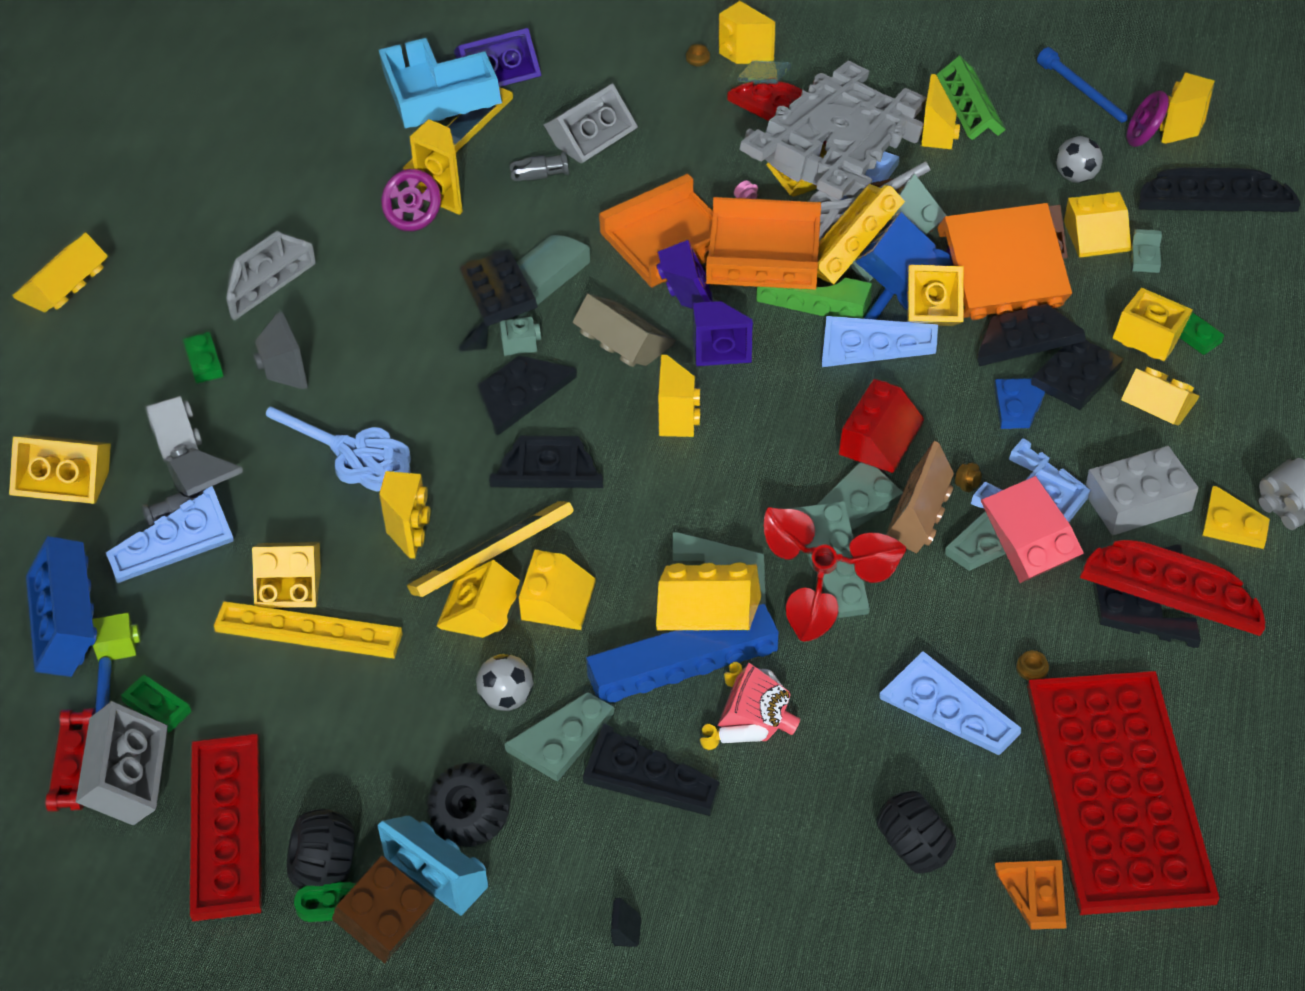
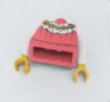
(752, 709)

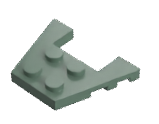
(698, 549)

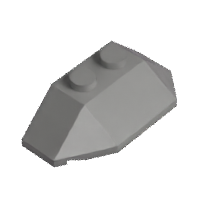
(266, 270)

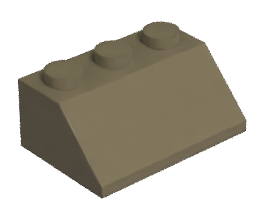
(621, 331)

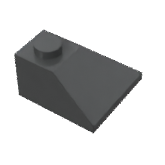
(280, 354)
(197, 470)

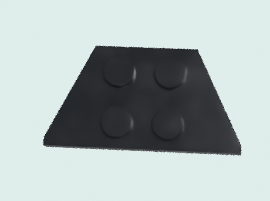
(1027, 333)
(521, 388)
(547, 464)

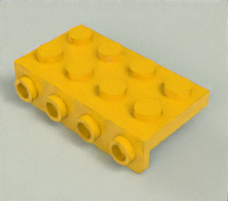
(856, 230)

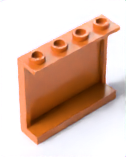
(658, 222)
(764, 243)
(1007, 259)

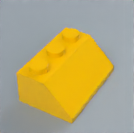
(436, 155)
(62, 275)
(58, 468)
(708, 597)

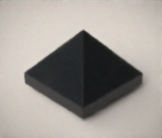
(475, 339)

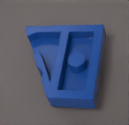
(1017, 402)

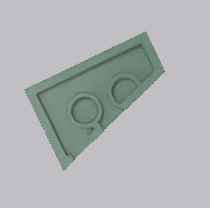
(561, 737)

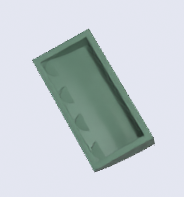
(552, 265)

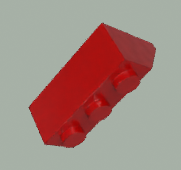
(880, 427)

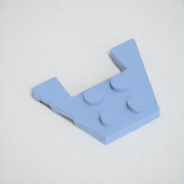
(1062, 487)

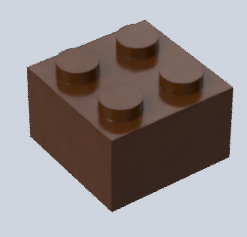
(383, 909)

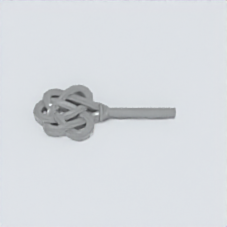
(833, 209)

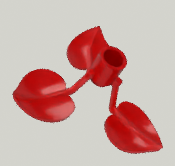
(809, 610)

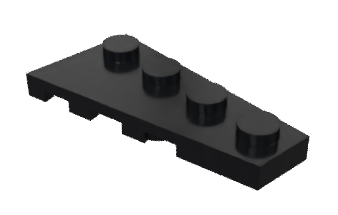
(636, 771)

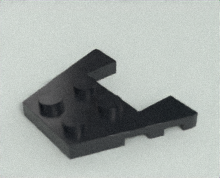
(1137, 614)

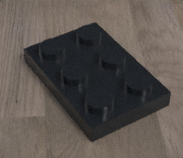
(1077, 373)

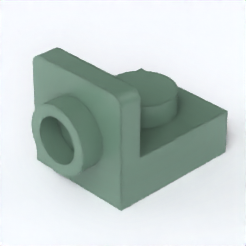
(1146, 251)

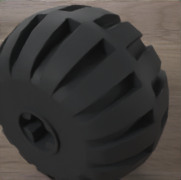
(449, 804)
(916, 832)
(320, 849)

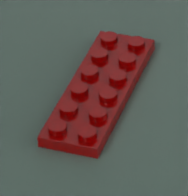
(225, 828)

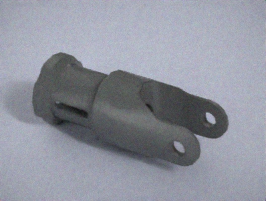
(539, 167)
(165, 508)

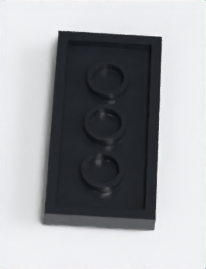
(498, 287)

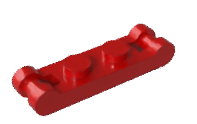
(68, 760)

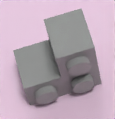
(171, 425)

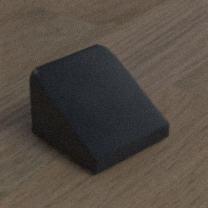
(625, 924)

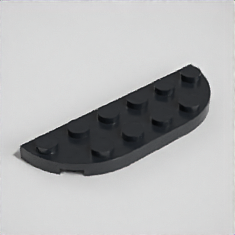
(1217, 191)

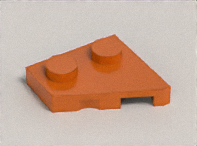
(1036, 891)

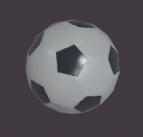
(1079, 159)
(504, 682)

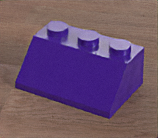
(509, 54)

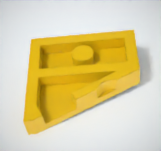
(1234, 520)

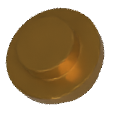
(697, 55)
(968, 477)
(1032, 665)

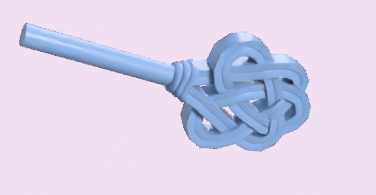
(370, 448)

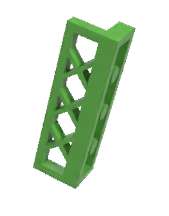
(972, 92)

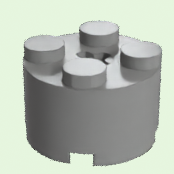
(1285, 492)

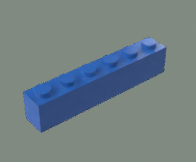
(677, 656)

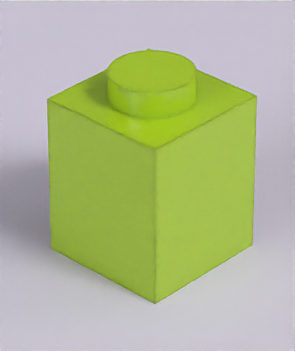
(116, 637)

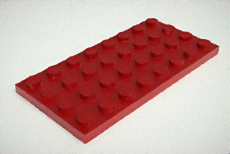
(1120, 794)

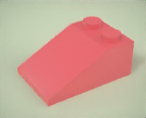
(1031, 529)

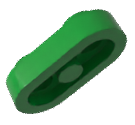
(325, 896)

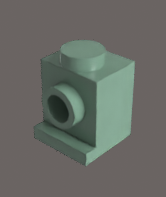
(519, 335)

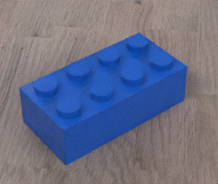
(60, 607)

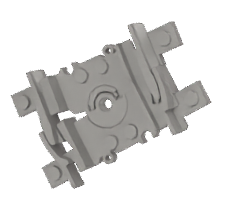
(850, 118)

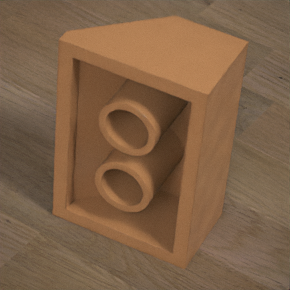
(922, 500)

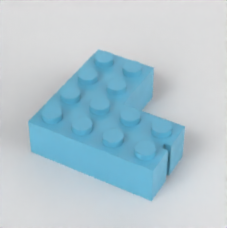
(440, 89)

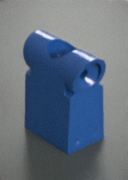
(894, 249)

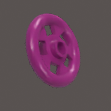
(1147, 118)
(431, 194)

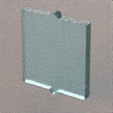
(764, 72)

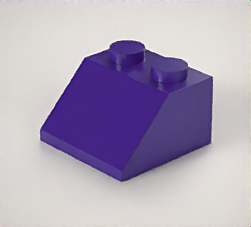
(684, 274)
(721, 334)

